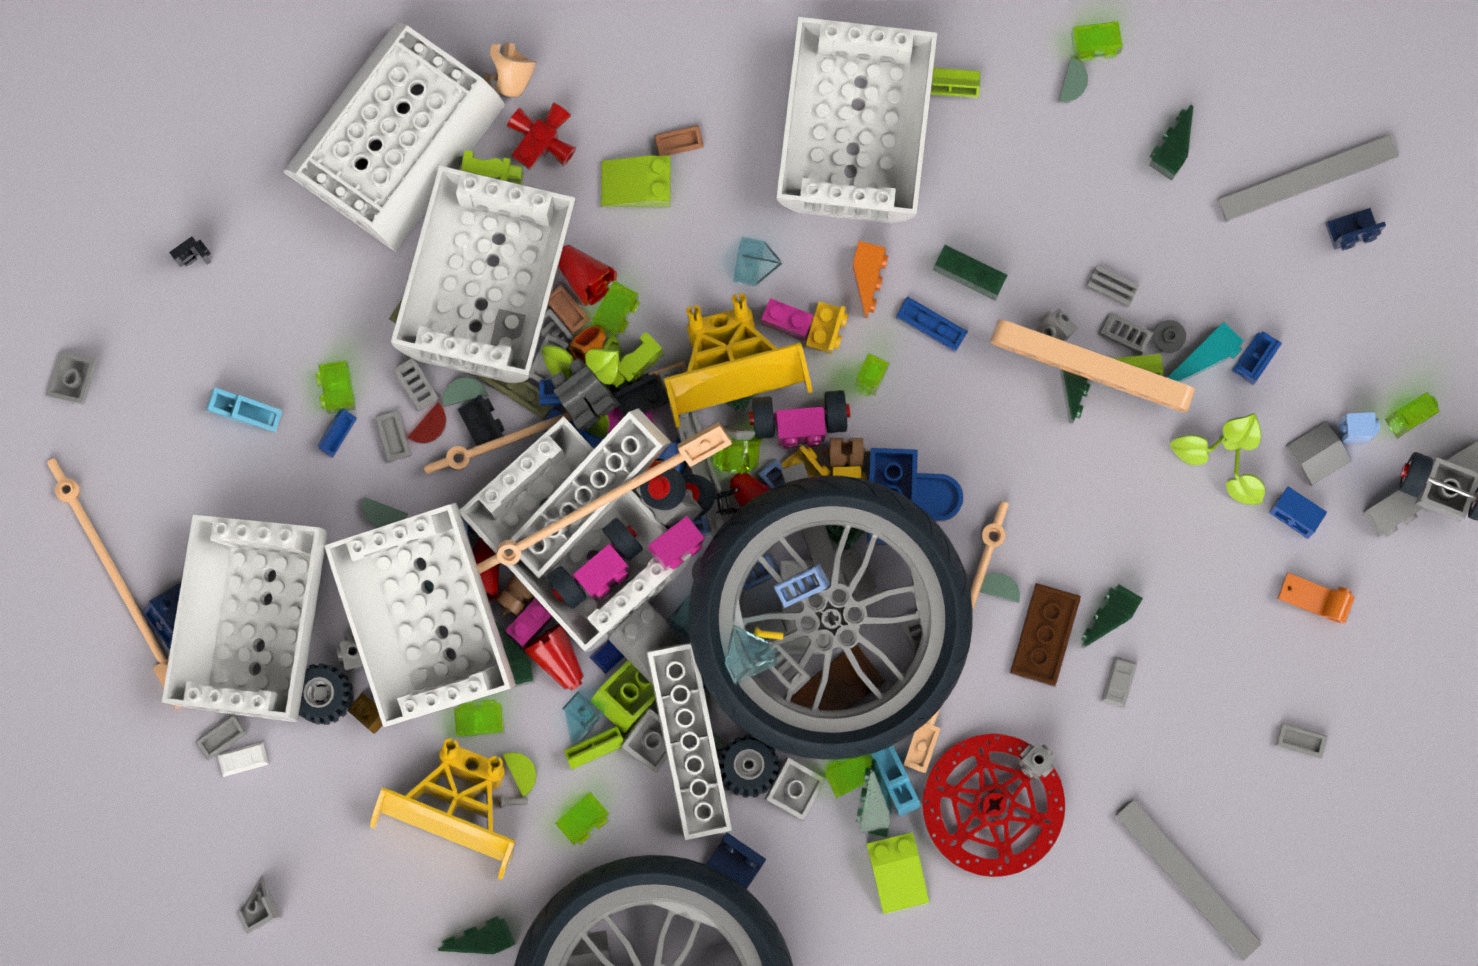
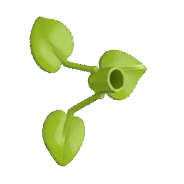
(602, 363)
(1238, 434)

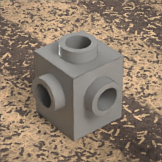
(1056, 325)
(345, 654)
(1029, 765)

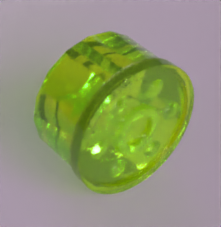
(739, 456)

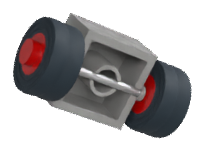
(1441, 486)
(677, 496)

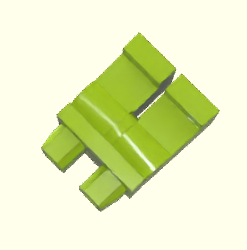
(492, 168)
(638, 362)

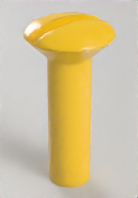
(768, 634)

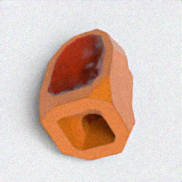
(587, 339)

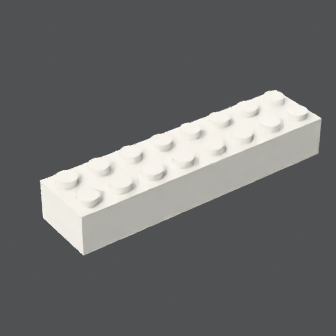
(617, 459)
(688, 741)

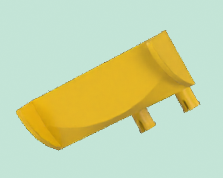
(734, 370)
(487, 776)

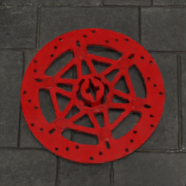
(956, 852)

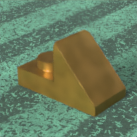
(366, 712)

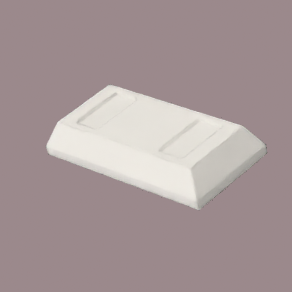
(243, 759)

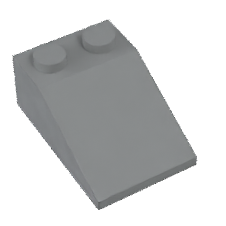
(640, 633)

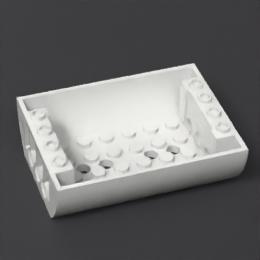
(436, 130)
(886, 130)
(454, 274)
(517, 495)
(225, 617)
(400, 620)

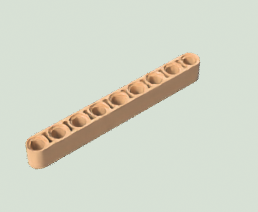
(1092, 365)

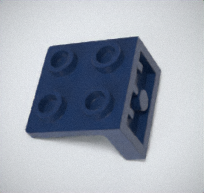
(1354, 228)
(162, 613)
(736, 860)

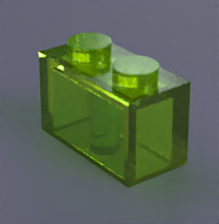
(1097, 41)
(616, 308)
(871, 375)
(336, 387)
(479, 719)
(847, 776)
(583, 819)

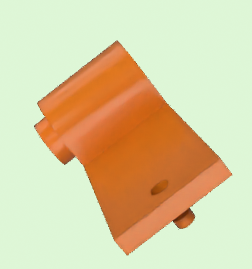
(1309, 596)

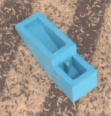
(243, 410)
(896, 781)

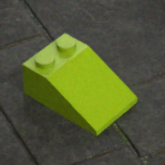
(636, 182)
(624, 696)
(897, 873)

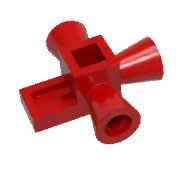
(540, 137)

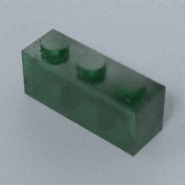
(970, 272)

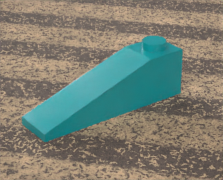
(1213, 351)

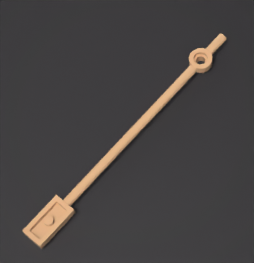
(507, 439)
(692, 450)
(72, 498)
(926, 736)

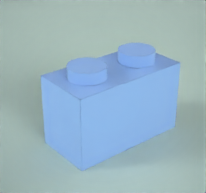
(1358, 427)

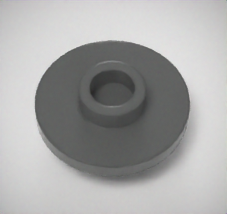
(1169, 336)

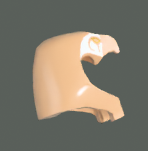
(512, 71)

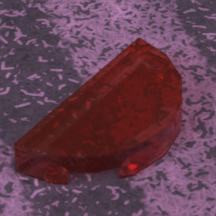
(430, 427)

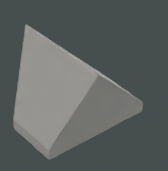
(259, 908)
(585, 956)

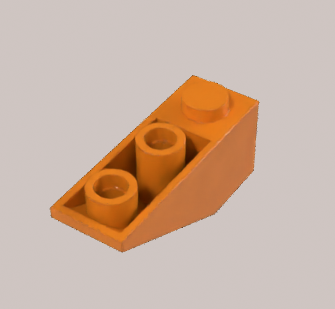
(866, 270)

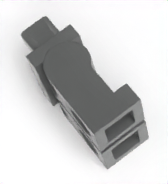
(580, 387)

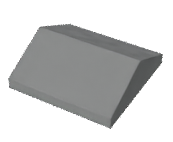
(71, 378)
(1319, 453)
(646, 741)
(795, 789)

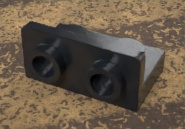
(187, 251)
(642, 395)
(480, 421)

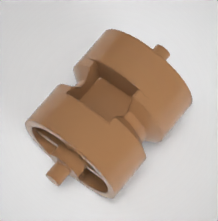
(846, 452)
(514, 598)

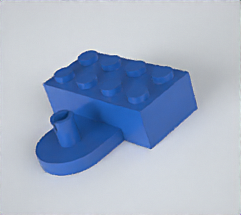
(934, 493)

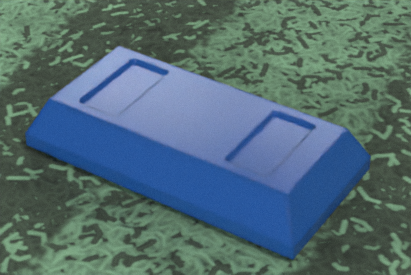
(336, 432)

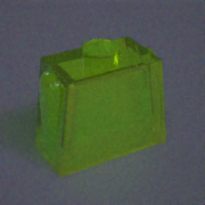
(1413, 414)

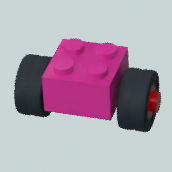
(802, 424)
(601, 571)

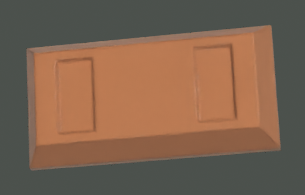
(678, 141)
(567, 309)

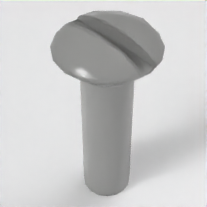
(511, 801)

